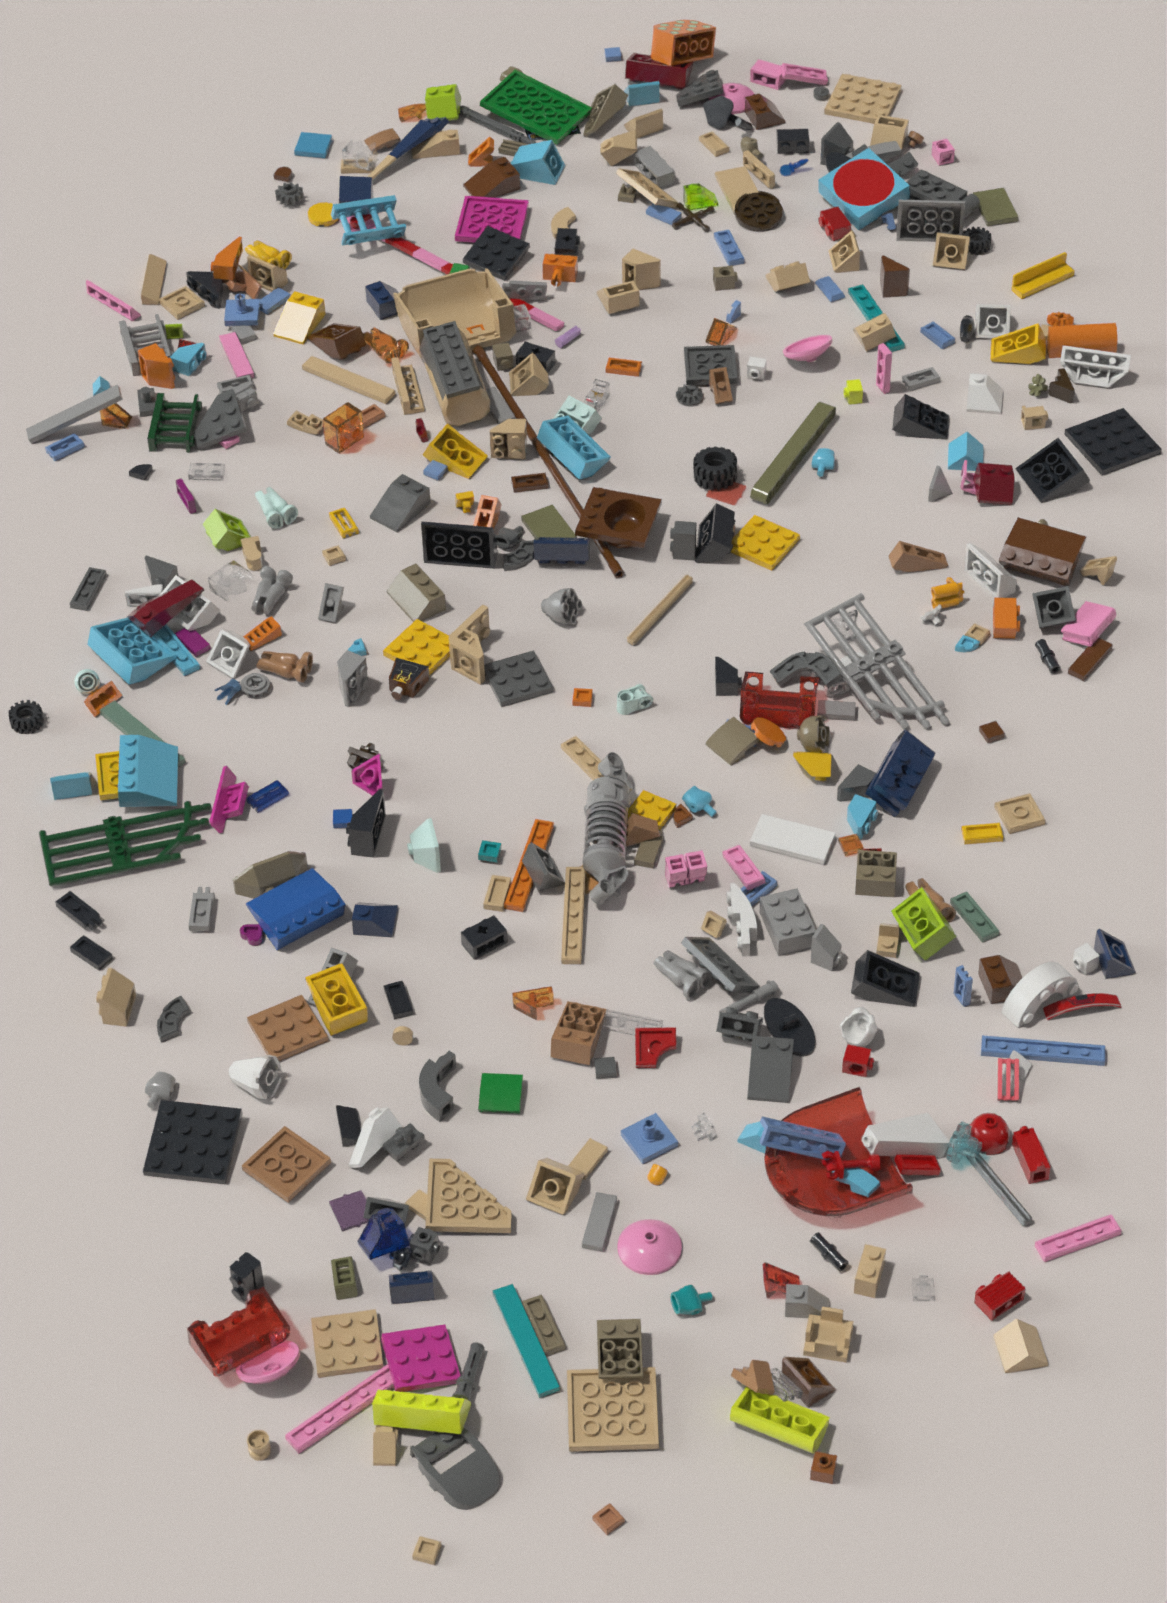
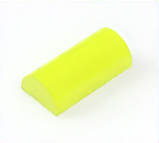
(780, 1419)

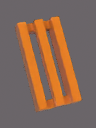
(623, 367)

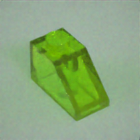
(698, 197)

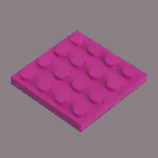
(498, 213)

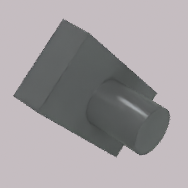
(146, 401)

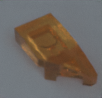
(411, 111)

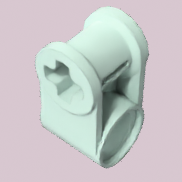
(632, 698)

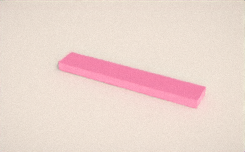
(339, 1410)

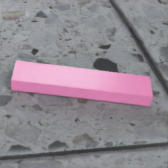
(236, 355)
(1077, 1238)

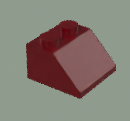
(994, 483)

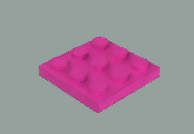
(420, 1358)

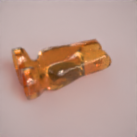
(386, 345)

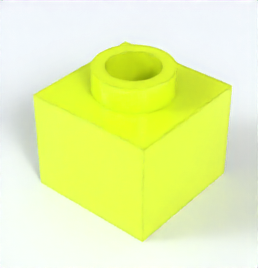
(853, 391)

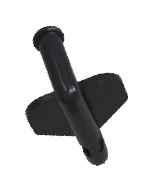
(719, 111)

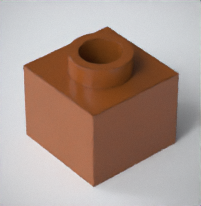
(823, 1467)

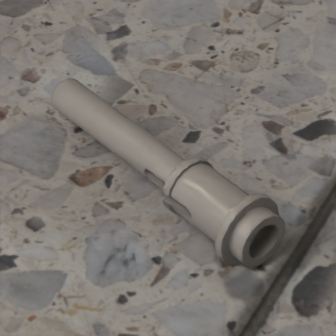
(758, 994)

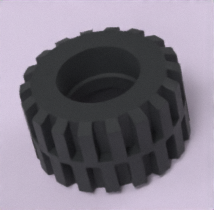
(715, 468)

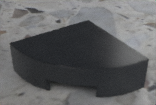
(141, 471)

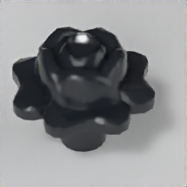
(401, 1258)

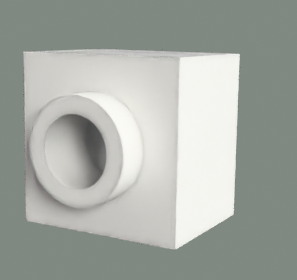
(756, 368)
(1086, 959)

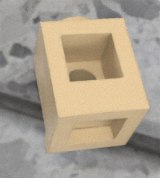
(1033, 417)

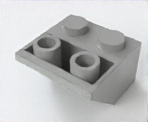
(352, 676)

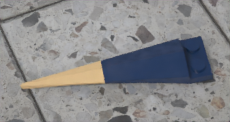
(422, 130)

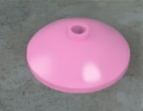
(736, 93)
(808, 348)
(649, 1255)
(270, 1364)

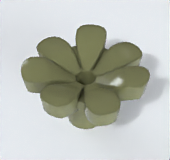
(1038, 385)

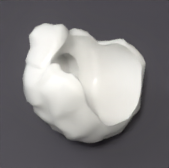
(859, 1027)

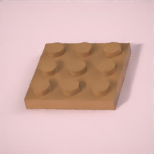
(287, 1028)
(286, 1164)

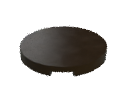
(758, 211)

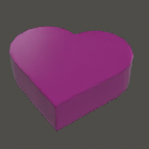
(252, 933)

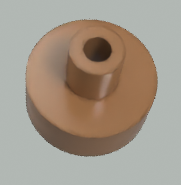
(915, 138)

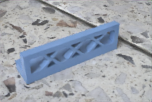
(799, 1138)

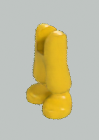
(269, 254)

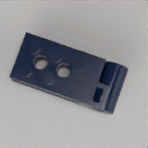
(900, 773)

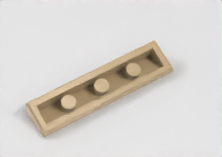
(153, 280)

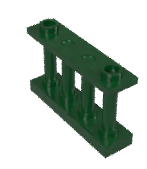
(159, 416)

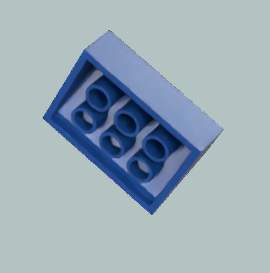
(296, 908)

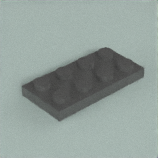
(719, 964)

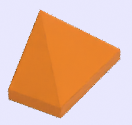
(102, 697)

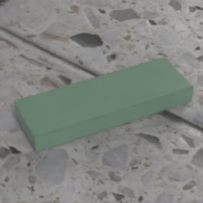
(974, 916)

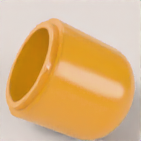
(657, 1174)

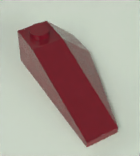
(160, 610)

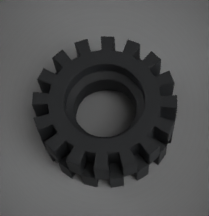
(979, 240)
(28, 724)

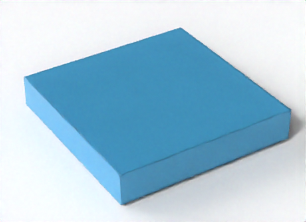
(313, 145)

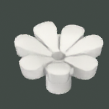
(932, 615)

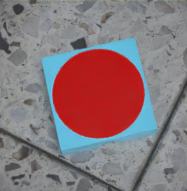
(863, 188)

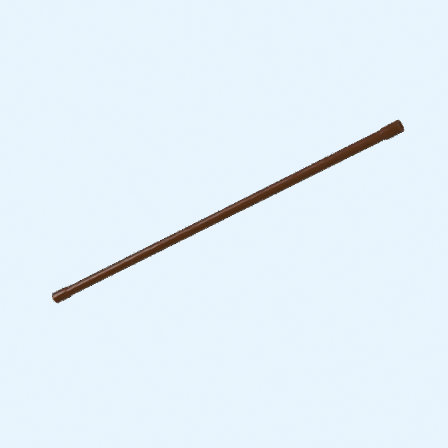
(481, 355)

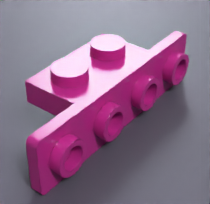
(228, 800)

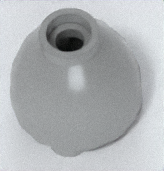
(562, 606)

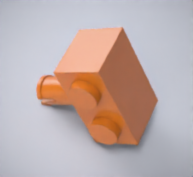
(560, 268)

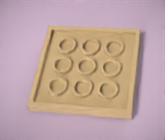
(862, 98)
(612, 1411)

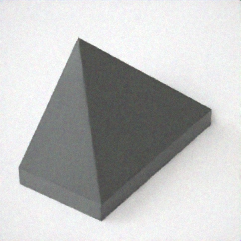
(375, 1204)

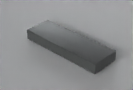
(88, 589)

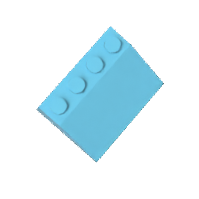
(129, 649)
(147, 772)

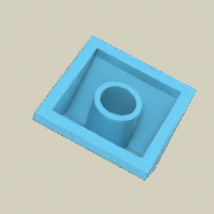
(642, 93)
(965, 448)
(71, 785)

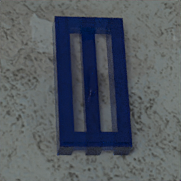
(269, 797)

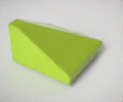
(174, 331)

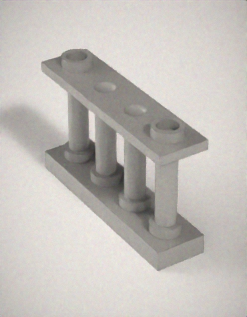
(130, 342)

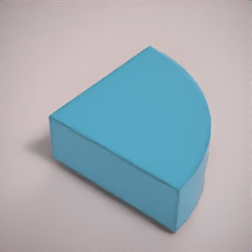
(966, 644)
(358, 647)

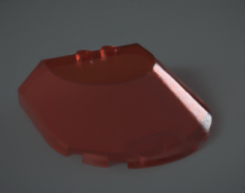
(803, 1178)

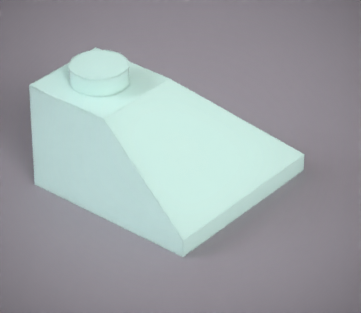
(425, 846)

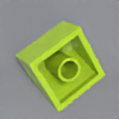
(443, 102)
(225, 530)

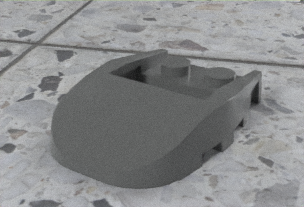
(465, 1483)

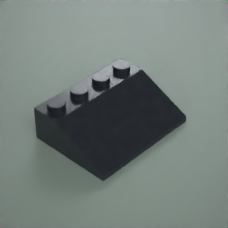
(459, 545)

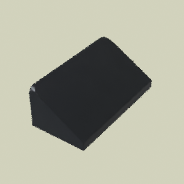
(348, 1125)

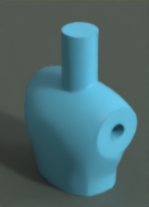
(823, 460)
(698, 800)

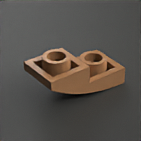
(384, 138)

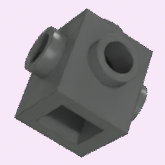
(424, 1245)

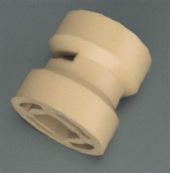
(258, 1445)

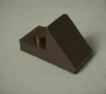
(1062, 387)

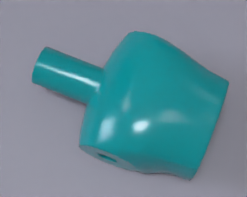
(688, 1301)

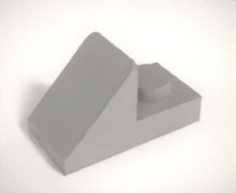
(331, 603)

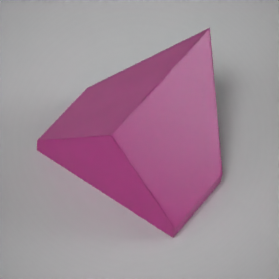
(368, 775)

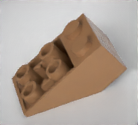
(577, 1033)

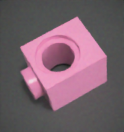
(943, 152)

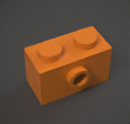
(1005, 618)

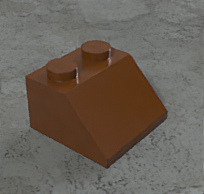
(762, 112)
(998, 977)

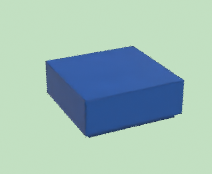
(341, 817)

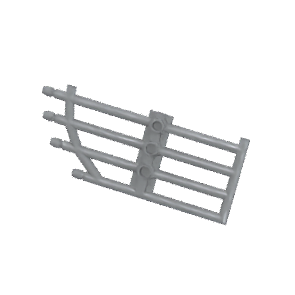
(873, 661)

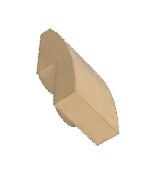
(304, 423)

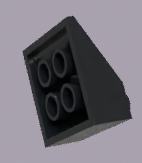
(1053, 472)

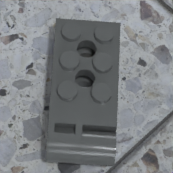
(930, 187)

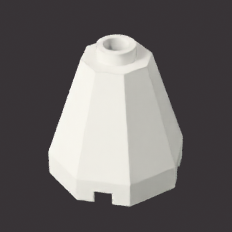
(257, 1075)

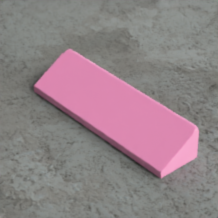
(111, 301)

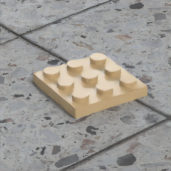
(347, 1343)

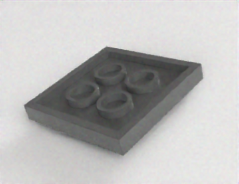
(704, 358)
(517, 678)

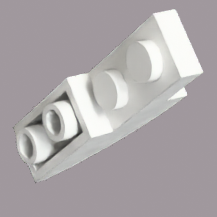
(742, 917)

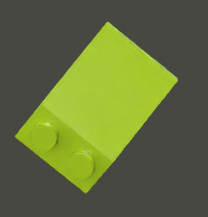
(923, 924)

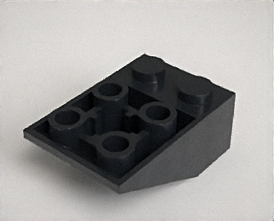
(919, 419)

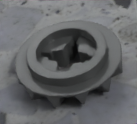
(684, 397)

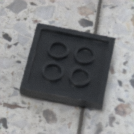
(496, 252)

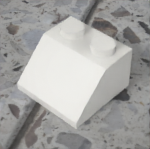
(992, 320)

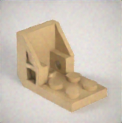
(465, 645)

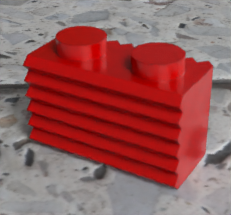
(834, 223)
(999, 1295)

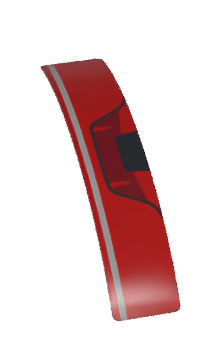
(1080, 1001)

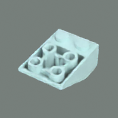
(581, 413)

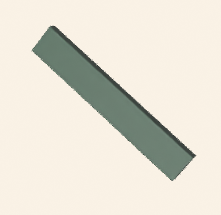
(129, 724)

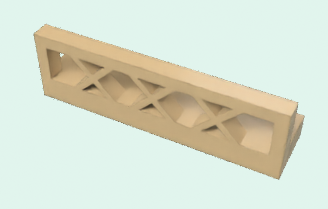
(404, 390)

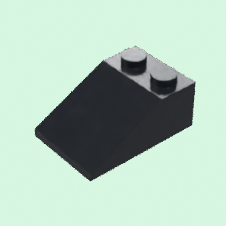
(367, 826)
(884, 980)

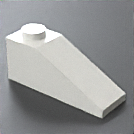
(374, 1133)

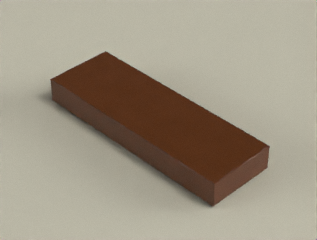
(1090, 659)

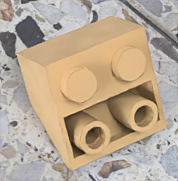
(889, 129)
(641, 269)
(788, 276)
(619, 297)
(509, 439)
(116, 998)

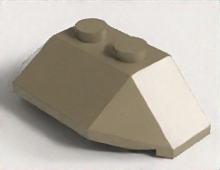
(269, 874)

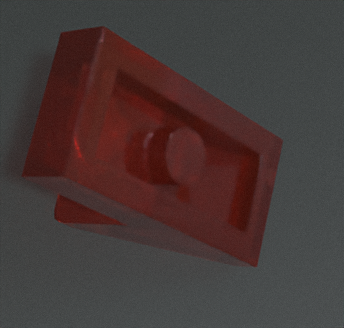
(776, 1279)

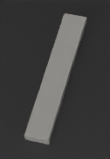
(74, 414)

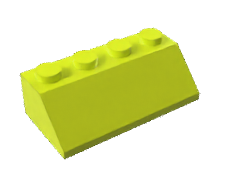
(420, 1411)

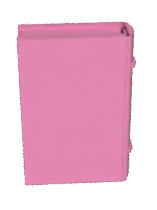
(1089, 624)

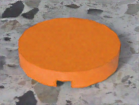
(768, 732)

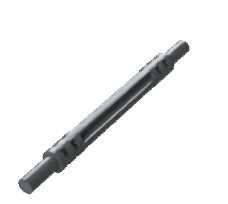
(494, 125)

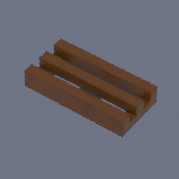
(529, 482)

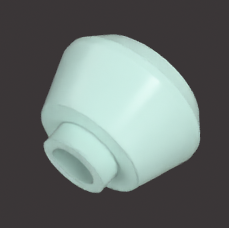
(89, 684)

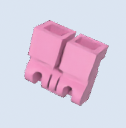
(685, 868)

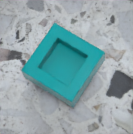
(489, 851)

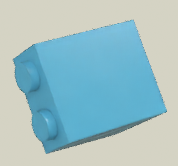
(539, 162)

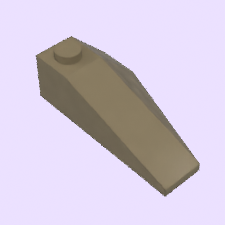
(604, 107)

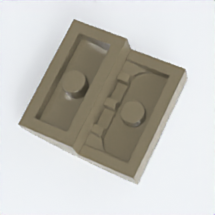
(732, 741)

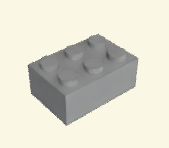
(787, 921)

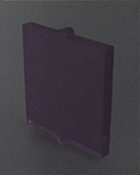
(349, 1210)

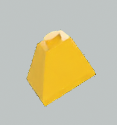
(815, 764)

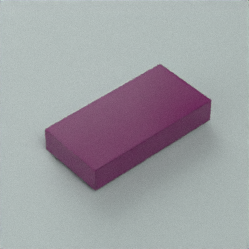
(185, 496)
(193, 641)

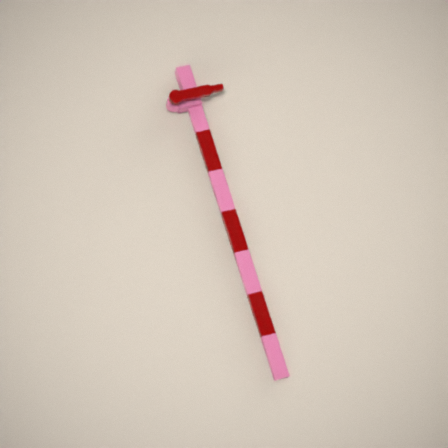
(445, 267)

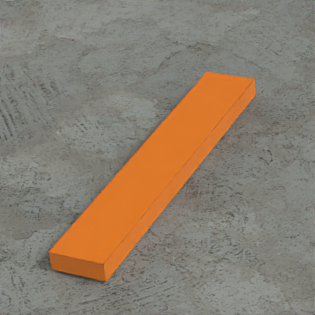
(522, 882)

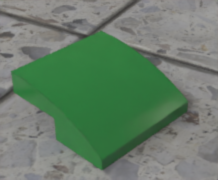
(500, 1093)

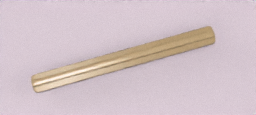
(659, 610)

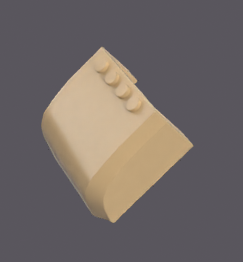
(460, 297)

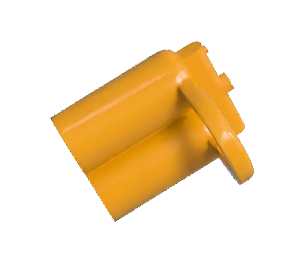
(947, 594)

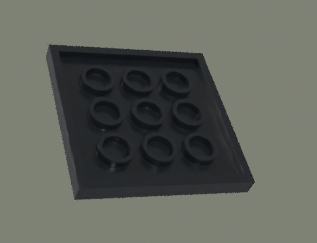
(1112, 441)
(192, 1142)

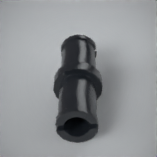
(1047, 656)
(829, 1251)

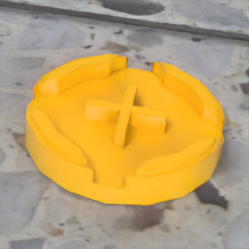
(320, 214)

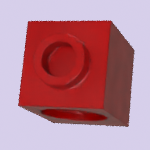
(857, 1061)

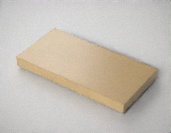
(735, 183)
(647, 188)

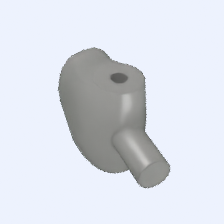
(159, 1087)

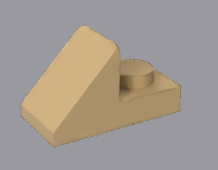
(1101, 567)
(888, 940)
(385, 1445)

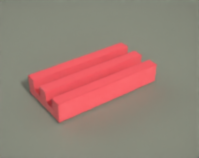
(1008, 1061)

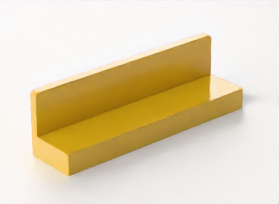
(1041, 276)

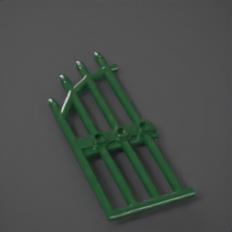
(118, 846)

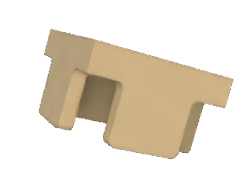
(828, 1335)

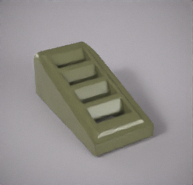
(344, 1278)

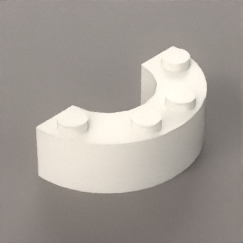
(1036, 988)

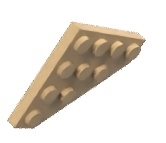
(460, 1204)

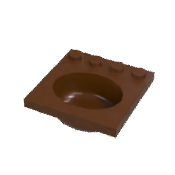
(618, 518)

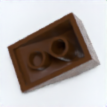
(494, 180)
(338, 340)

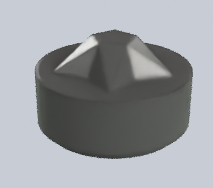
(821, 93)

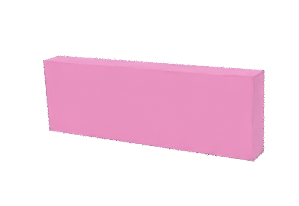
(804, 74)
(884, 363)
(743, 867)

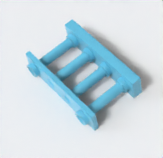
(363, 207)

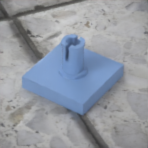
(242, 311)
(649, 1138)

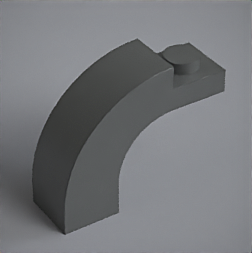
(433, 1098)

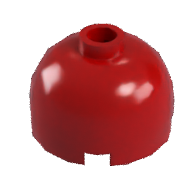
(991, 1131)

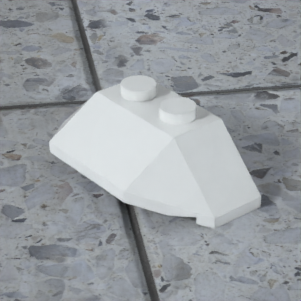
(1094, 366)

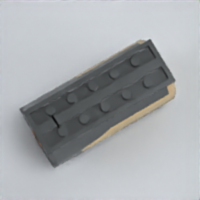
(454, 374)

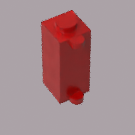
(1030, 1155)

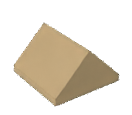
(646, 123)
(951, 251)
(845, 254)
(1020, 1347)

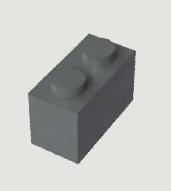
(684, 540)

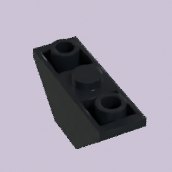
(206, 286)

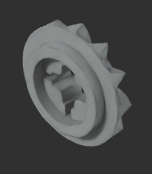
(259, 680)

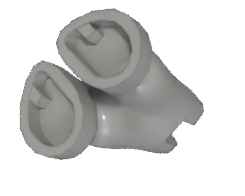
(269, 591)
(684, 973)

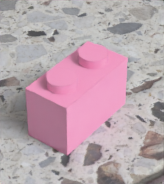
(767, 74)

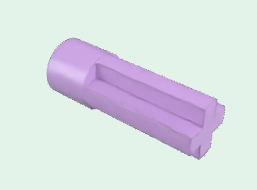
(567, 336)

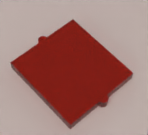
(727, 495)

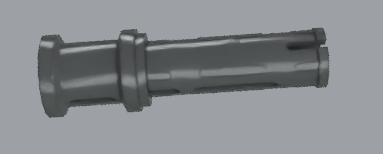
(475, 1353)

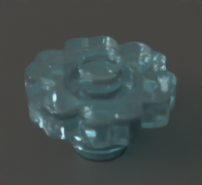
(963, 1144)

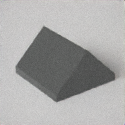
(541, 868)

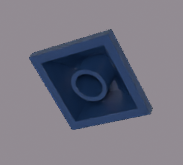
(374, 919)

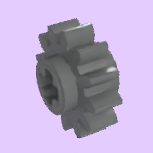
(289, 193)

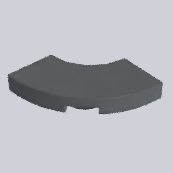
(520, 556)
(170, 1018)

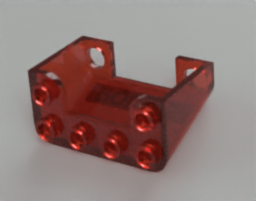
(779, 707)
(240, 1335)

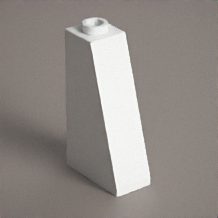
(906, 1136)

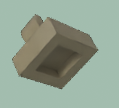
(627, 194)

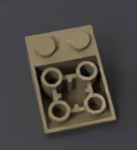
(619, 1348)

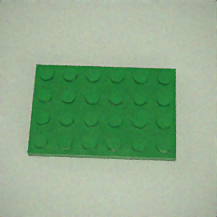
(536, 106)

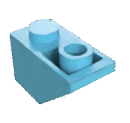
(188, 358)
(860, 814)

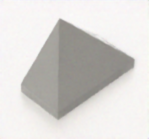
(939, 486)

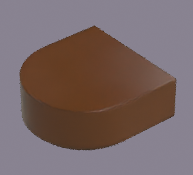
(283, 174)

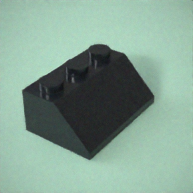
(715, 534)

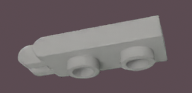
(525, 290)
(201, 910)

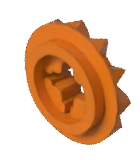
(1060, 319)

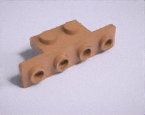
(244, 282)

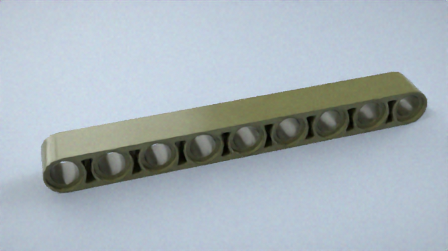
(793, 453)

